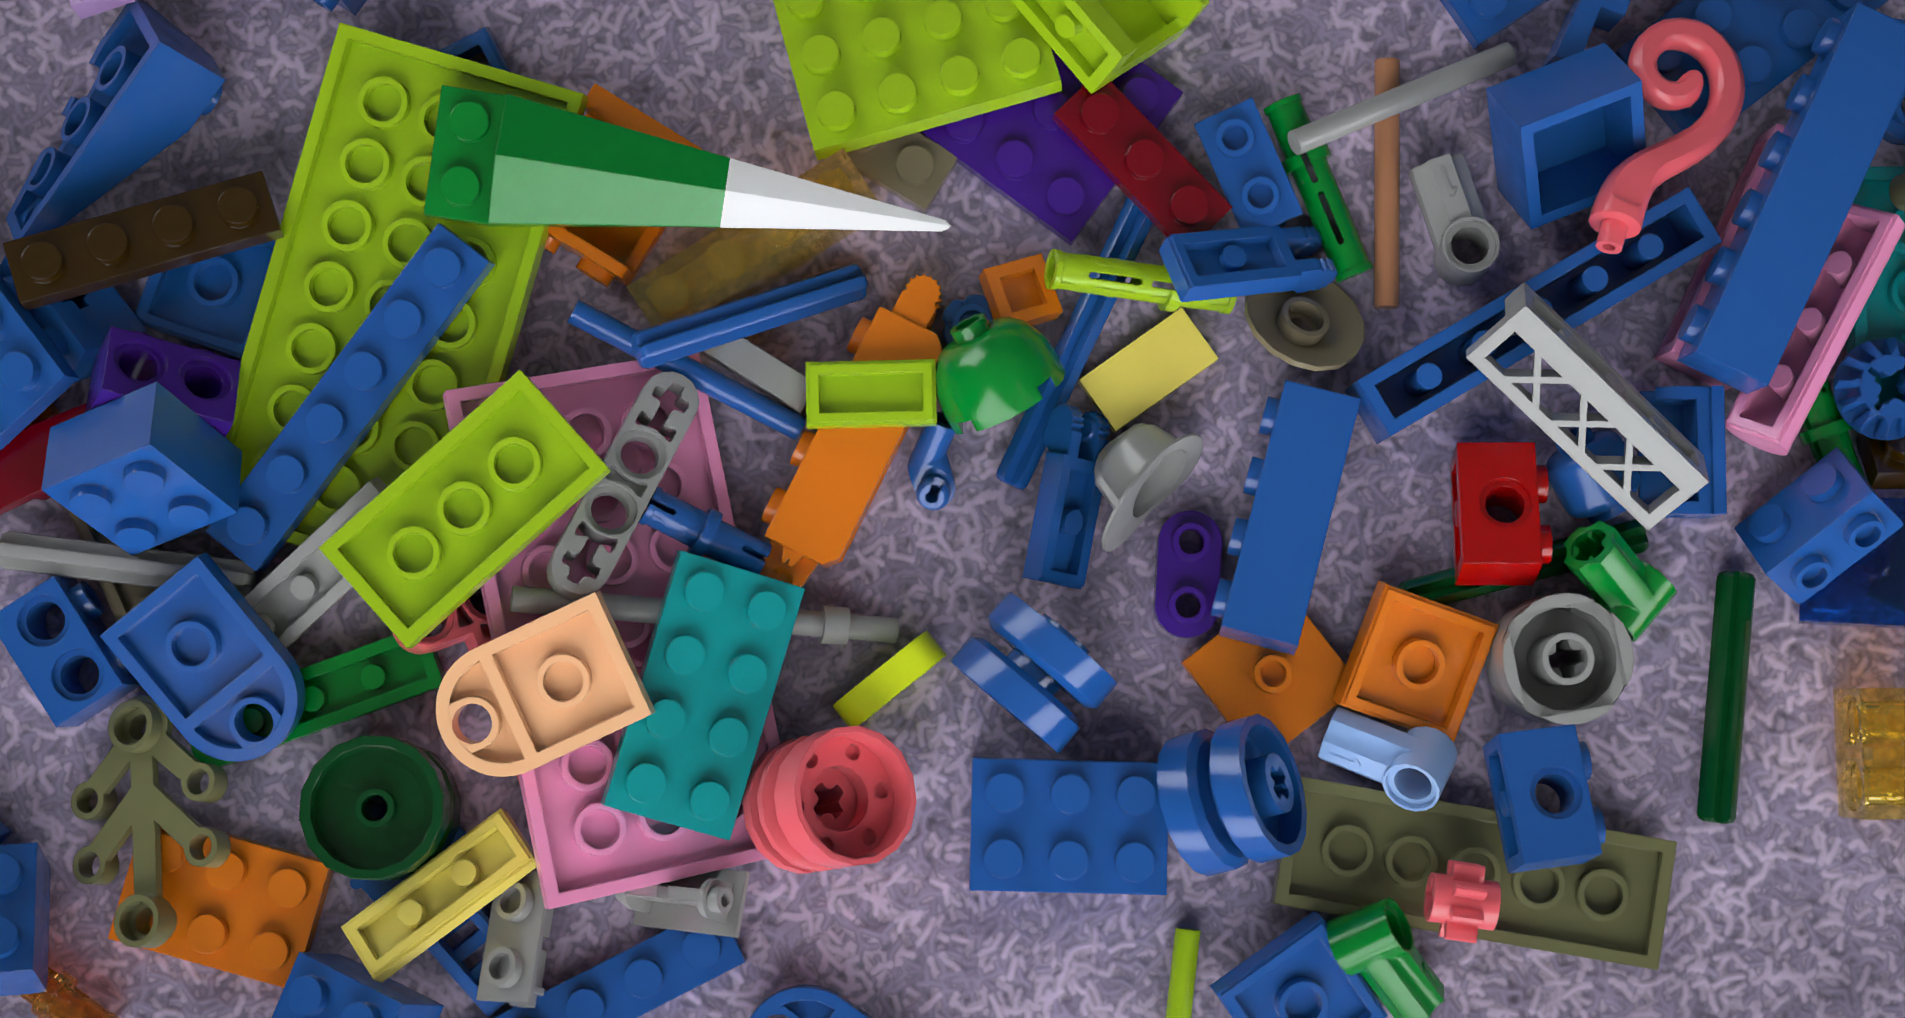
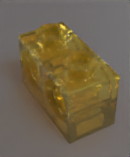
(1870, 752)

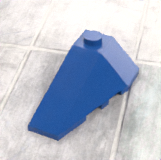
(142, 101)

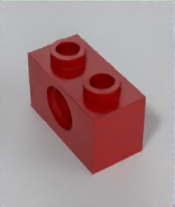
(1489, 549)

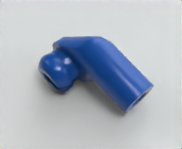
(930, 466)

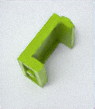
(1108, 36)

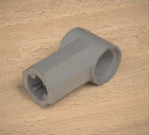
(1452, 214)

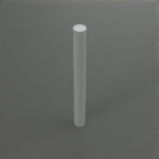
(1401, 98)

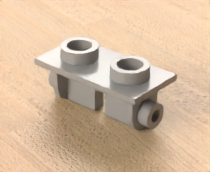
(695, 904)
(513, 952)

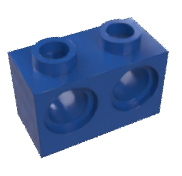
(54, 663)

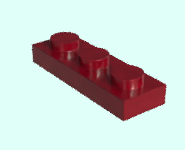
(1141, 161)

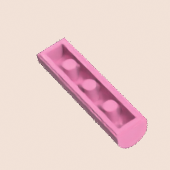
(1776, 413)

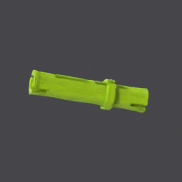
(1072, 272)

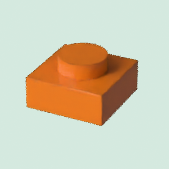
(1020, 291)

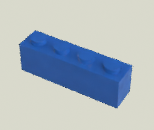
(1288, 517)

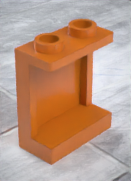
(613, 250)

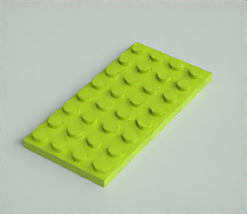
(349, 236)

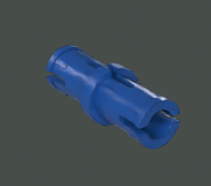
(704, 532)

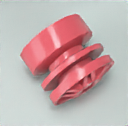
(829, 800)

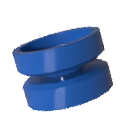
(1038, 665)
(1232, 795)

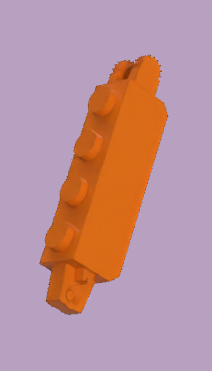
(846, 466)

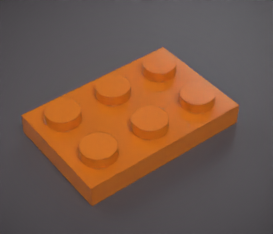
(244, 914)

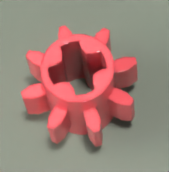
(1462, 901)

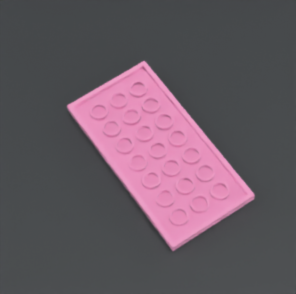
(577, 841)

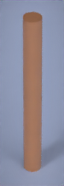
(1387, 193)

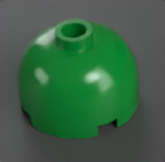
(993, 371)

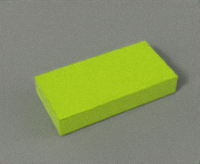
(871, 394)

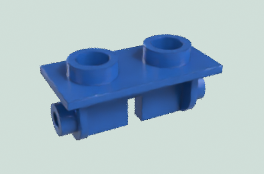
(1248, 167)

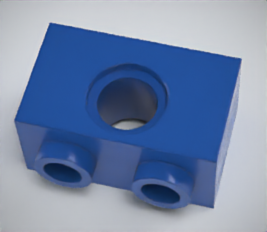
(1527, 831)

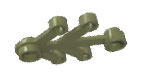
(142, 814)

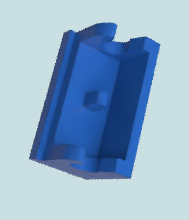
(1700, 417)

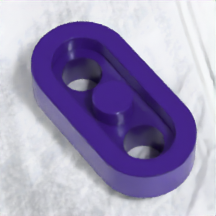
(1186, 573)

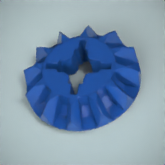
(1858, 391)

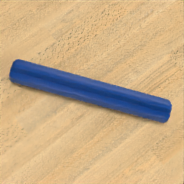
(748, 316)

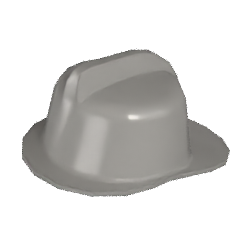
(1140, 473)

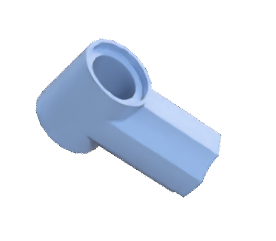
(1408, 764)

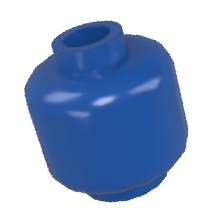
(1577, 489)

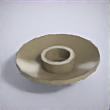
(1307, 328)

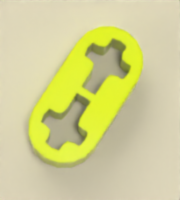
(889, 680)

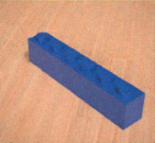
(1799, 202)
(1573, 288)

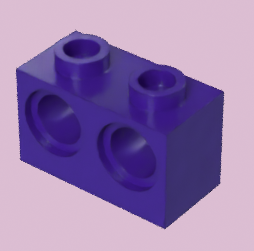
(192, 375)

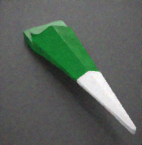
(543, 166)

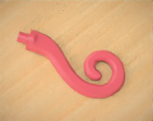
(1629, 186)

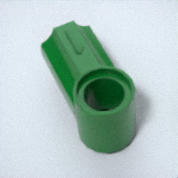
(1617, 576)
(1382, 949)

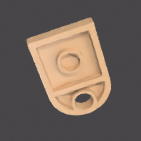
(545, 690)

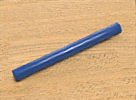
(703, 377)

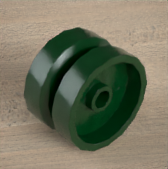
(340, 799)

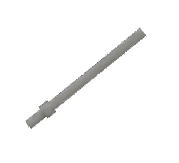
(829, 625)

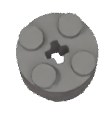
(1576, 691)

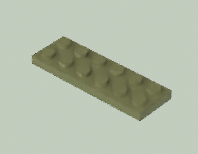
(1371, 849)

